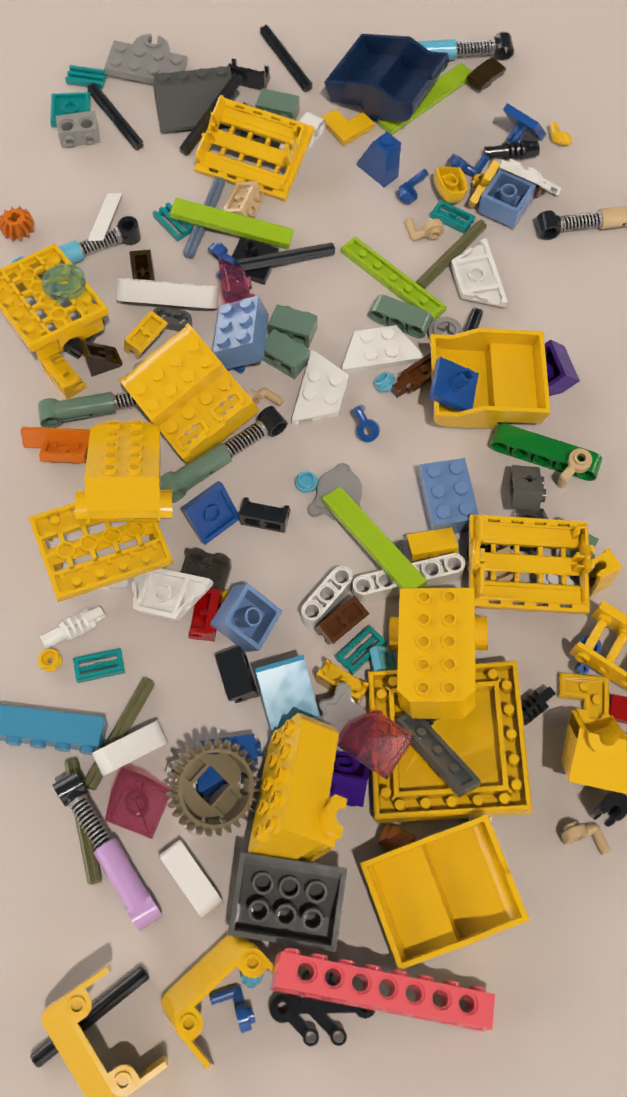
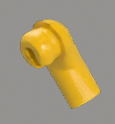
(558, 136)

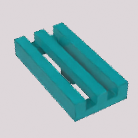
(83, 76)
(164, 211)
(450, 219)
(347, 663)
(102, 673)

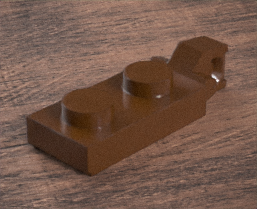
(413, 377)

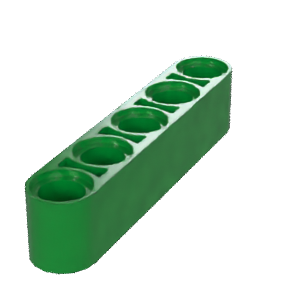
(540, 450)

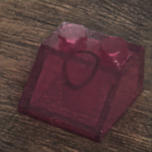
(234, 282)

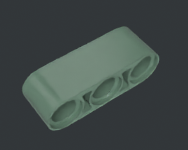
(407, 317)

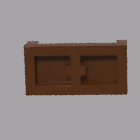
(342, 620)

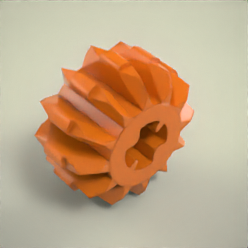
(16, 223)

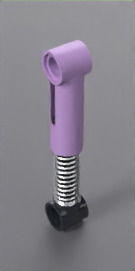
(109, 853)

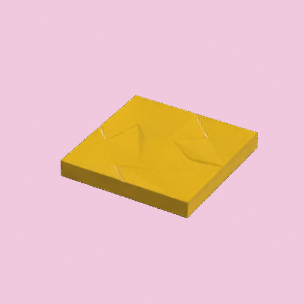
(486, 740)

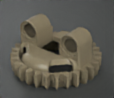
(226, 800)

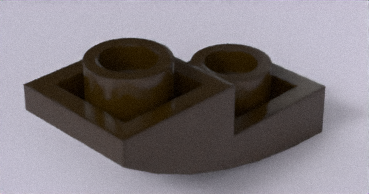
(485, 73)

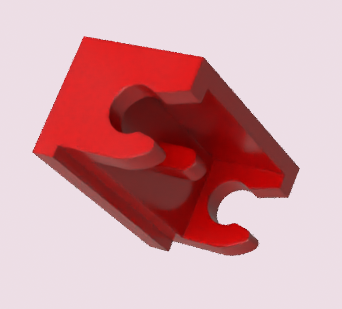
(203, 614)

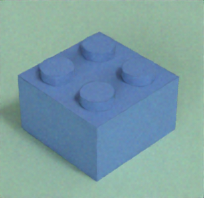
(507, 198)
(246, 617)

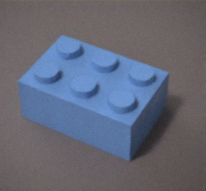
(241, 332)
(447, 494)

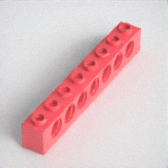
(479, 1002)

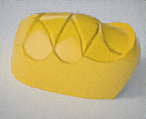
(450, 183)

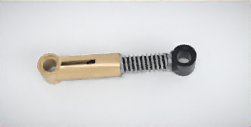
(551, 224)

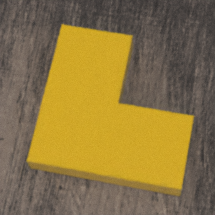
(347, 130)
(484, 183)
(586, 688)

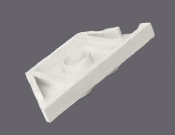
(531, 175)
(478, 276)
(379, 349)
(321, 390)
(168, 593)

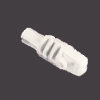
(73, 626)

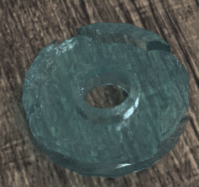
(60, 273)

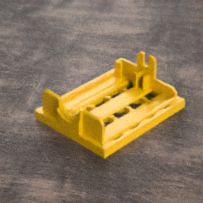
(261, 124)
(37, 336)
(530, 533)
(108, 568)

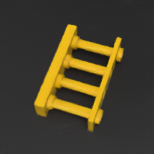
(617, 621)

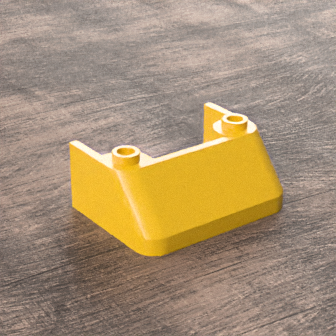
(182, 998)
(62, 1026)

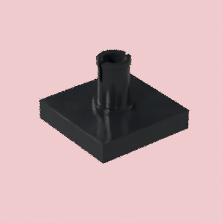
(250, 248)

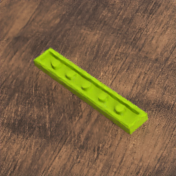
(442, 88)
(231, 223)
(392, 277)
(373, 540)

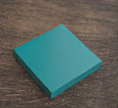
(68, 104)

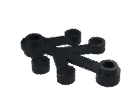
(317, 1010)

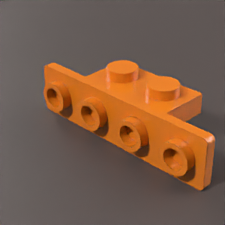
(57, 443)

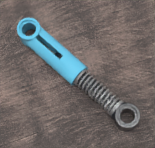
(499, 46)
(126, 232)

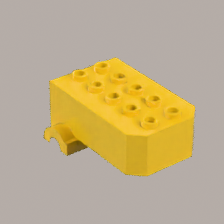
(123, 474)
(437, 651)
(595, 752)
(294, 803)

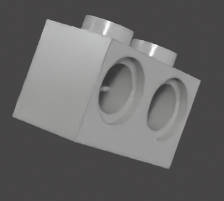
(78, 129)

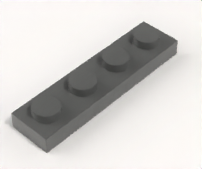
(440, 756)

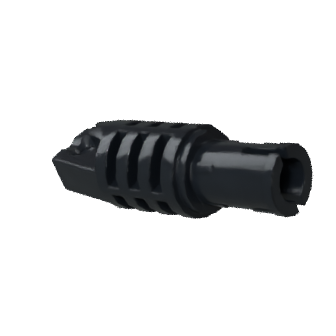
(513, 150)
(535, 704)

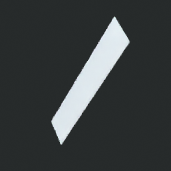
(104, 217)

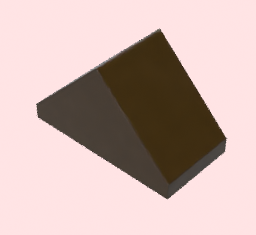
(142, 264)
(100, 357)

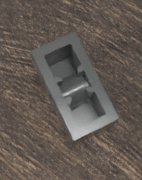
(526, 488)

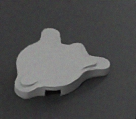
(331, 480)
(340, 710)

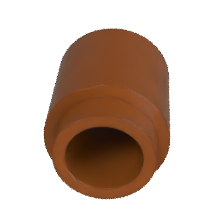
(394, 838)

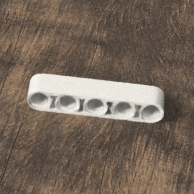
(167, 293)
(438, 565)

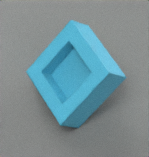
(382, 658)

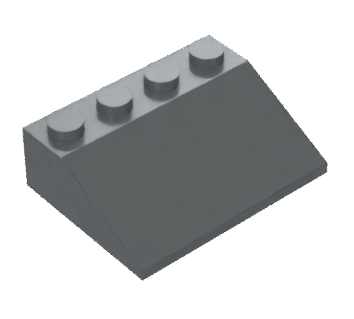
(187, 95)
(287, 901)

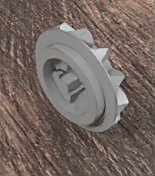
(441, 324)

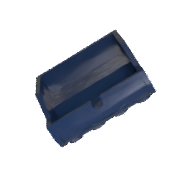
(386, 75)

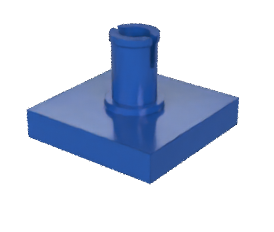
(523, 124)
(453, 385)
(211, 512)

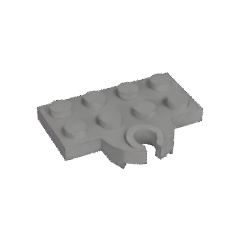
(143, 59)

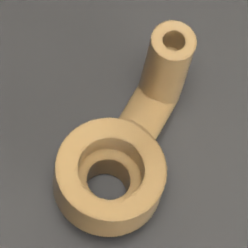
(431, 229)
(264, 392)
(575, 466)
(576, 832)

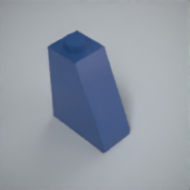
(382, 159)
(211, 780)

